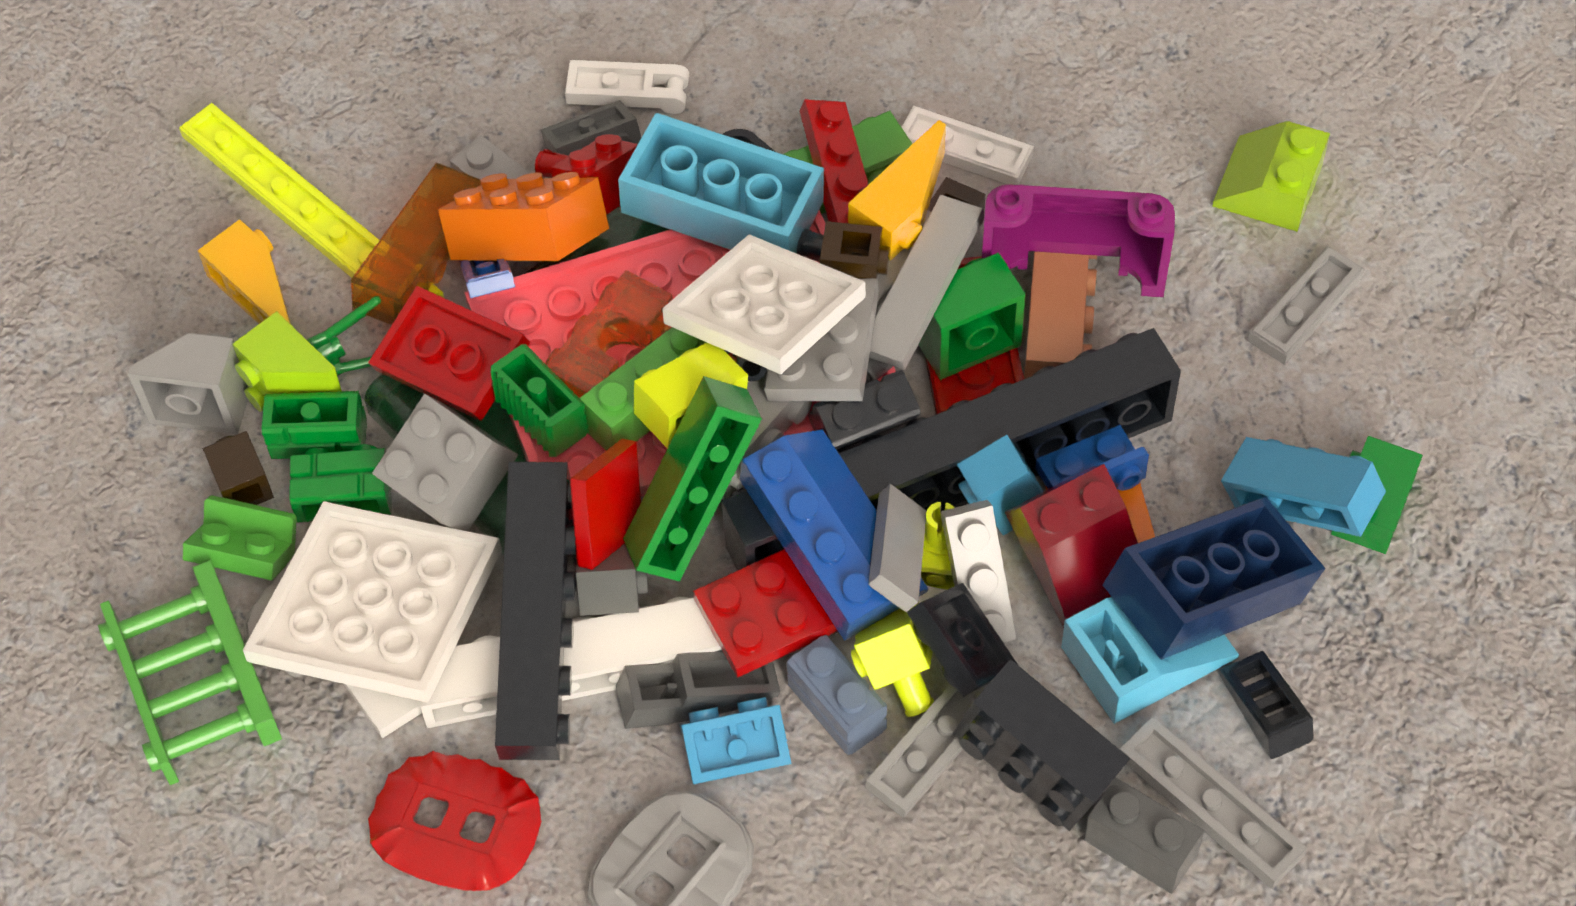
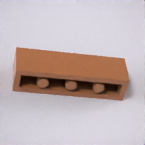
(1059, 309)

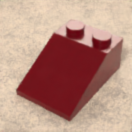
(1074, 538)

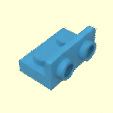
(735, 742)

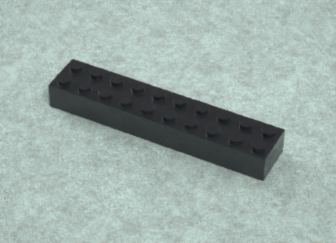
(1058, 406)

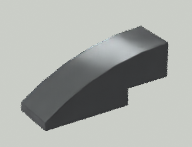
(690, 684)

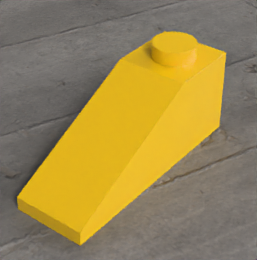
(902, 192)
(244, 269)

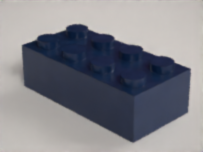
(1212, 577)

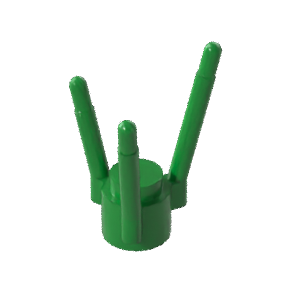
(330, 346)

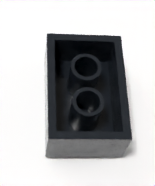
(1039, 746)

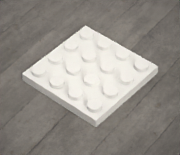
(374, 601)

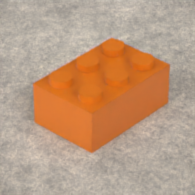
(523, 218)

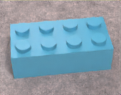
(718, 186)

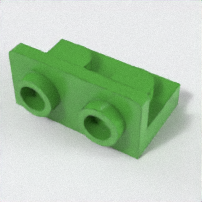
(243, 538)

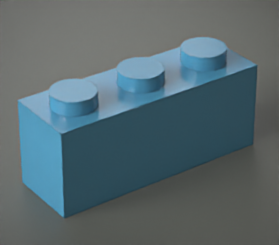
(1306, 484)

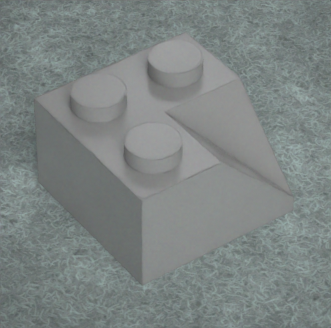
(192, 384)

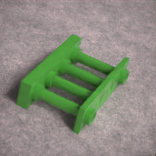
(235, 675)

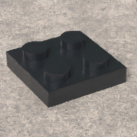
(960, 638)

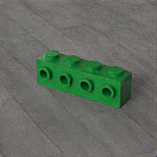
(692, 478)

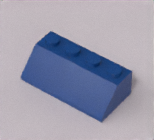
(821, 524)

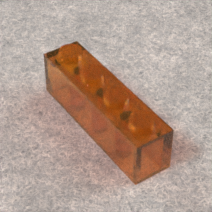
(412, 248)

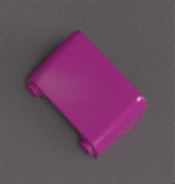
(1083, 222)

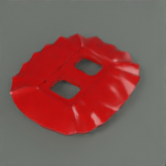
(440, 852)

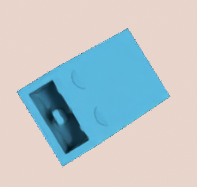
(1123, 666)

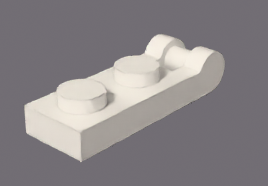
(630, 82)

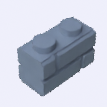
(837, 695)

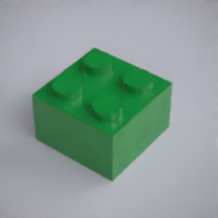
(975, 318)

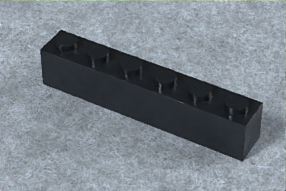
(534, 613)

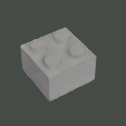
(444, 464)

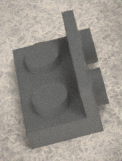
(584, 128)

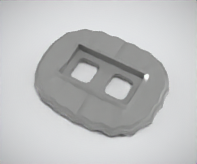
(644, 846)

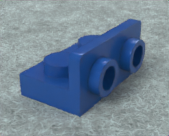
(1112, 447)

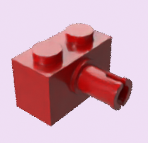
(600, 159)

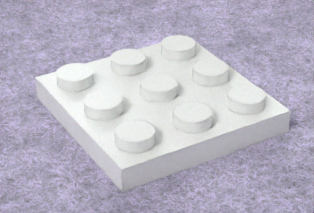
(764, 303)

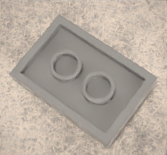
(836, 363)

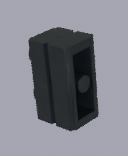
(884, 409)

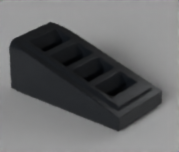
(1282, 730)

